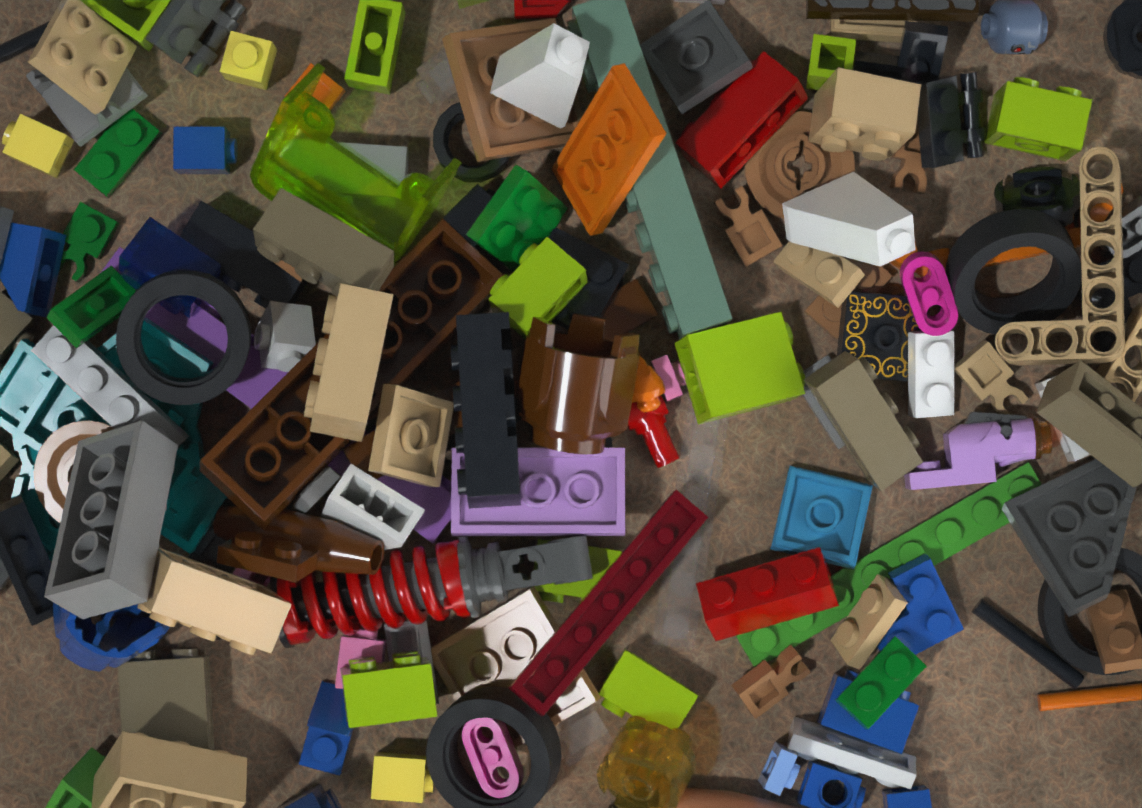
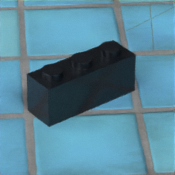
(241, 262)

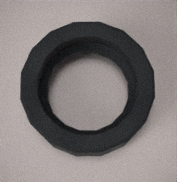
(441, 146)

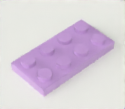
(558, 497)

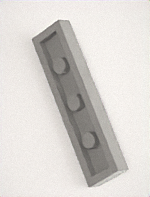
(103, 385)

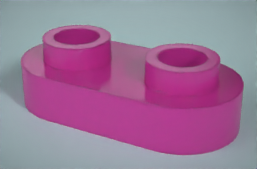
(929, 291)
(489, 754)

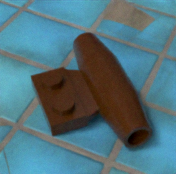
(294, 545)

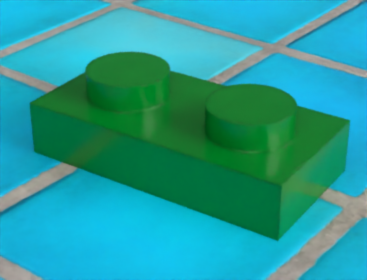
(117, 152)
(91, 307)
(880, 683)

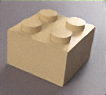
(864, 114)

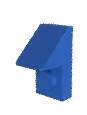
(327, 732)

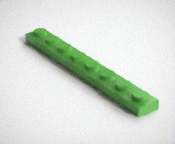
(937, 537)

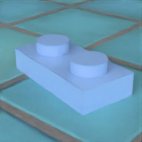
(779, 769)

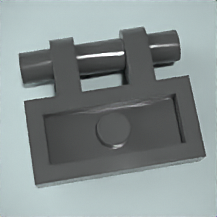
(183, 24)

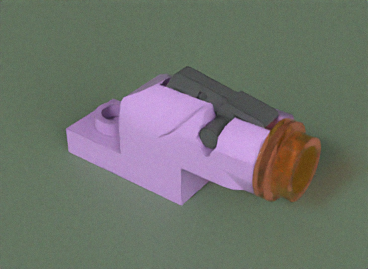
(980, 443)

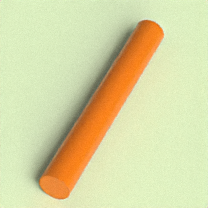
(1090, 697)

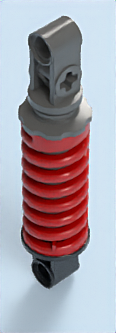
(453, 580)

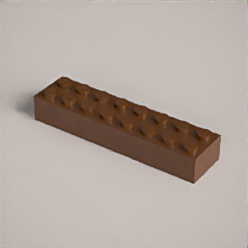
(272, 450)

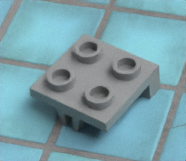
(79, 120)

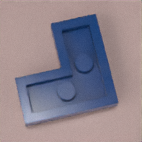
(929, 611)

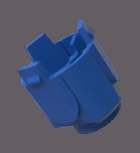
(100, 646)

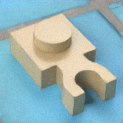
(986, 376)

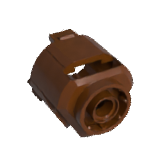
(577, 384)

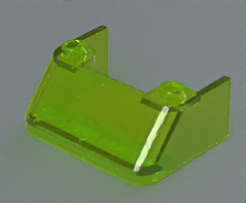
(333, 179)

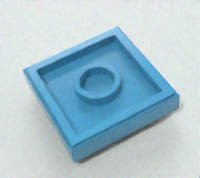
(823, 514)

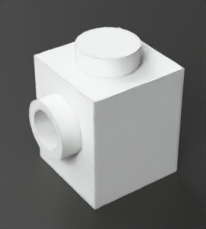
(284, 335)

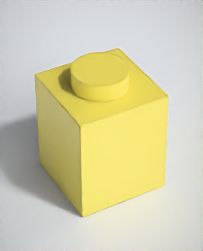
(248, 60)
(36, 145)
(400, 777)

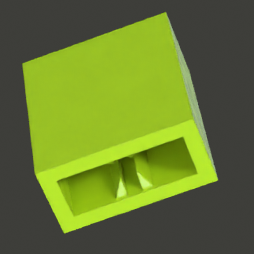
(740, 367)

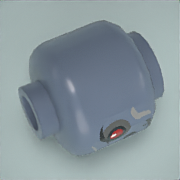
(1014, 27)

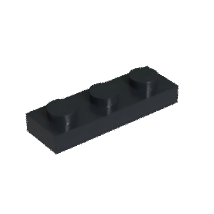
(25, 559)

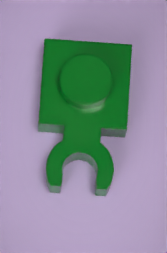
(88, 235)

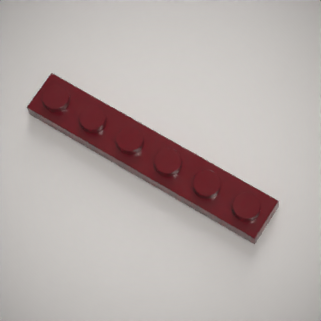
(608, 603)

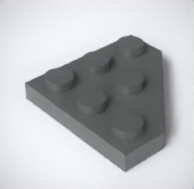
(1075, 531)

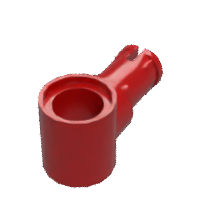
(654, 433)

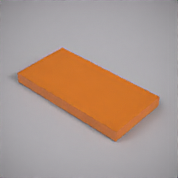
(608, 149)

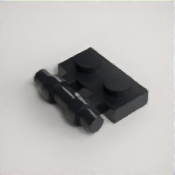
(940, 122)

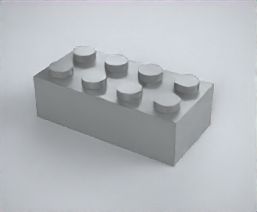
(112, 521)

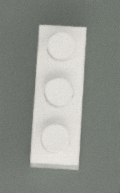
(851, 754)

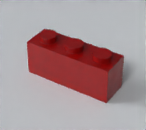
(741, 119)
(767, 594)

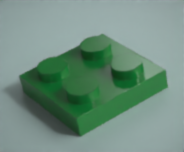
(516, 218)

